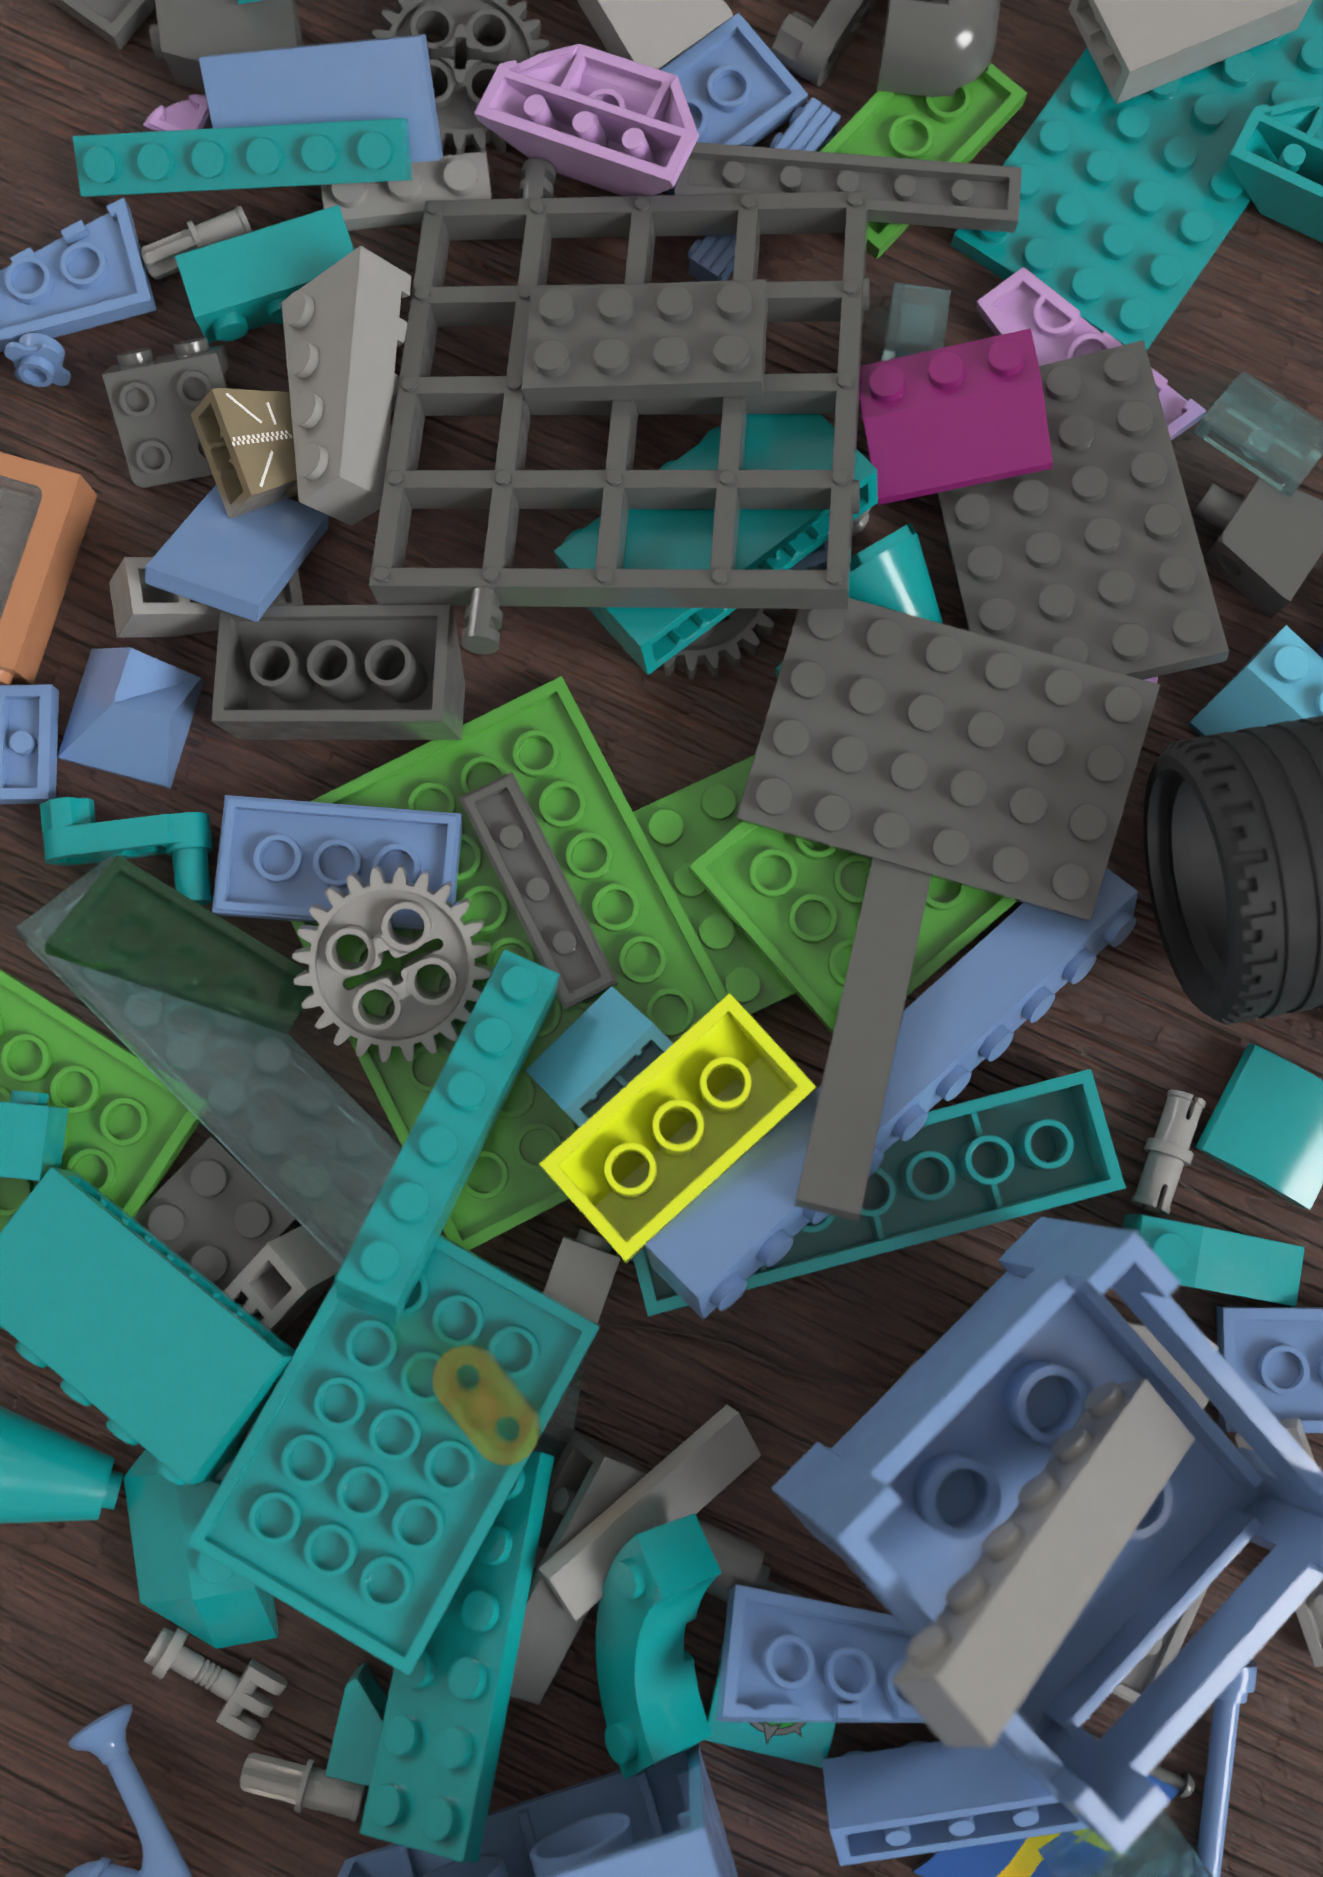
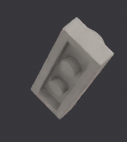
(404, 201)

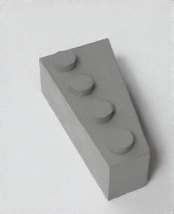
(344, 381)

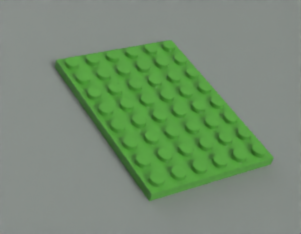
(617, 887)

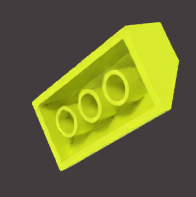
(677, 1127)

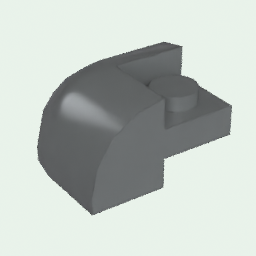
(936, 45)

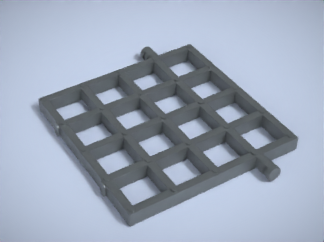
(618, 488)

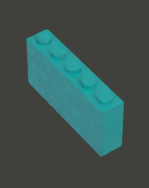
(684, 536)
(134, 1328)

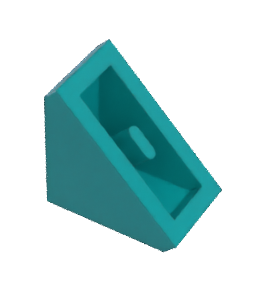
(358, 1728)

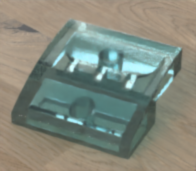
(1264, 433)

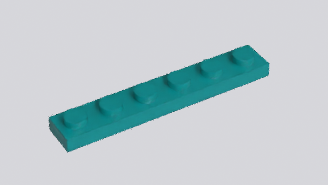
(244, 157)

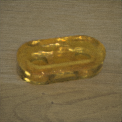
(482, 1407)

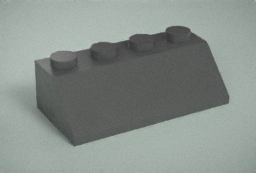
(340, 673)

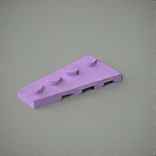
(1062, 334)

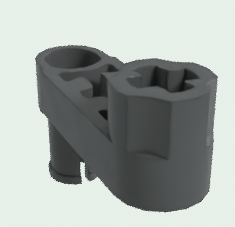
(816, 47)

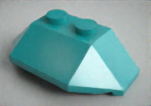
(1282, 163)
(179, 1579)

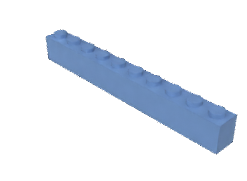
(942, 1037)

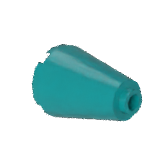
(895, 576)
(51, 1474)

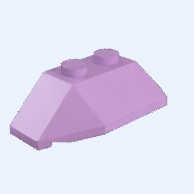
(594, 118)

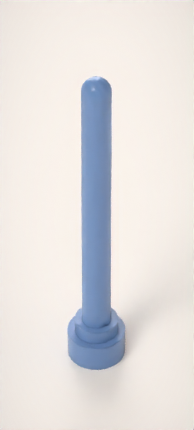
(1220, 1767)

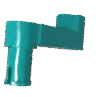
(76, 838)

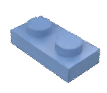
(28, 743)

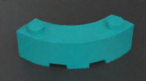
(640, 1653)

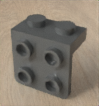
(154, 408)

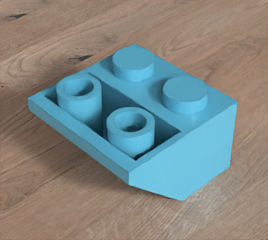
(598, 1056)

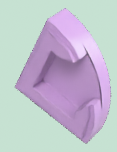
(180, 116)

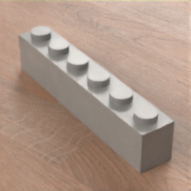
(1042, 1565)

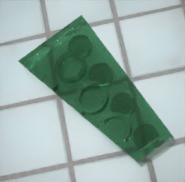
(173, 945)

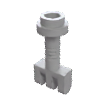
(237, 1691)

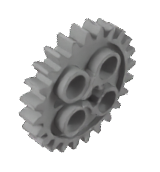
(368, 914)

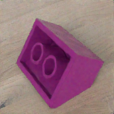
(955, 416)

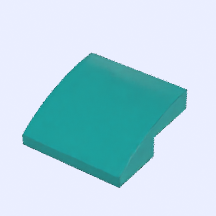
(1270, 1126)

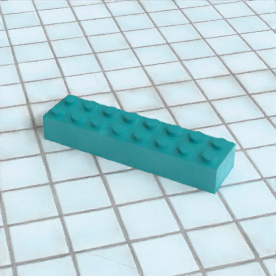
(955, 1175)

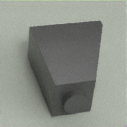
(218, 27)

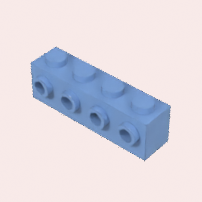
(934, 1801)

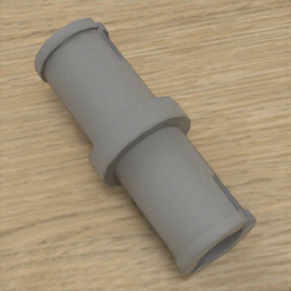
(1168, 1152)

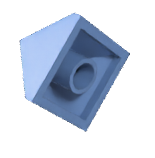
(131, 716)

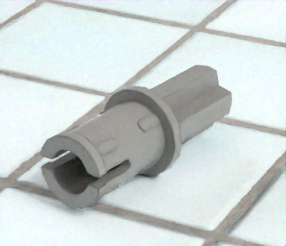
(160, 255)
(301, 1785)

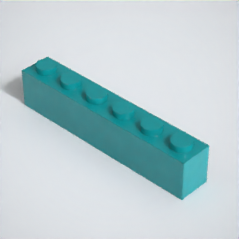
(447, 1139)

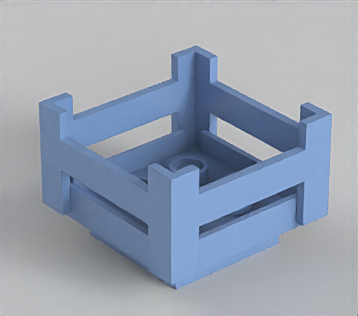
(978, 1419)

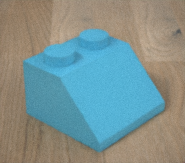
(1271, 688)

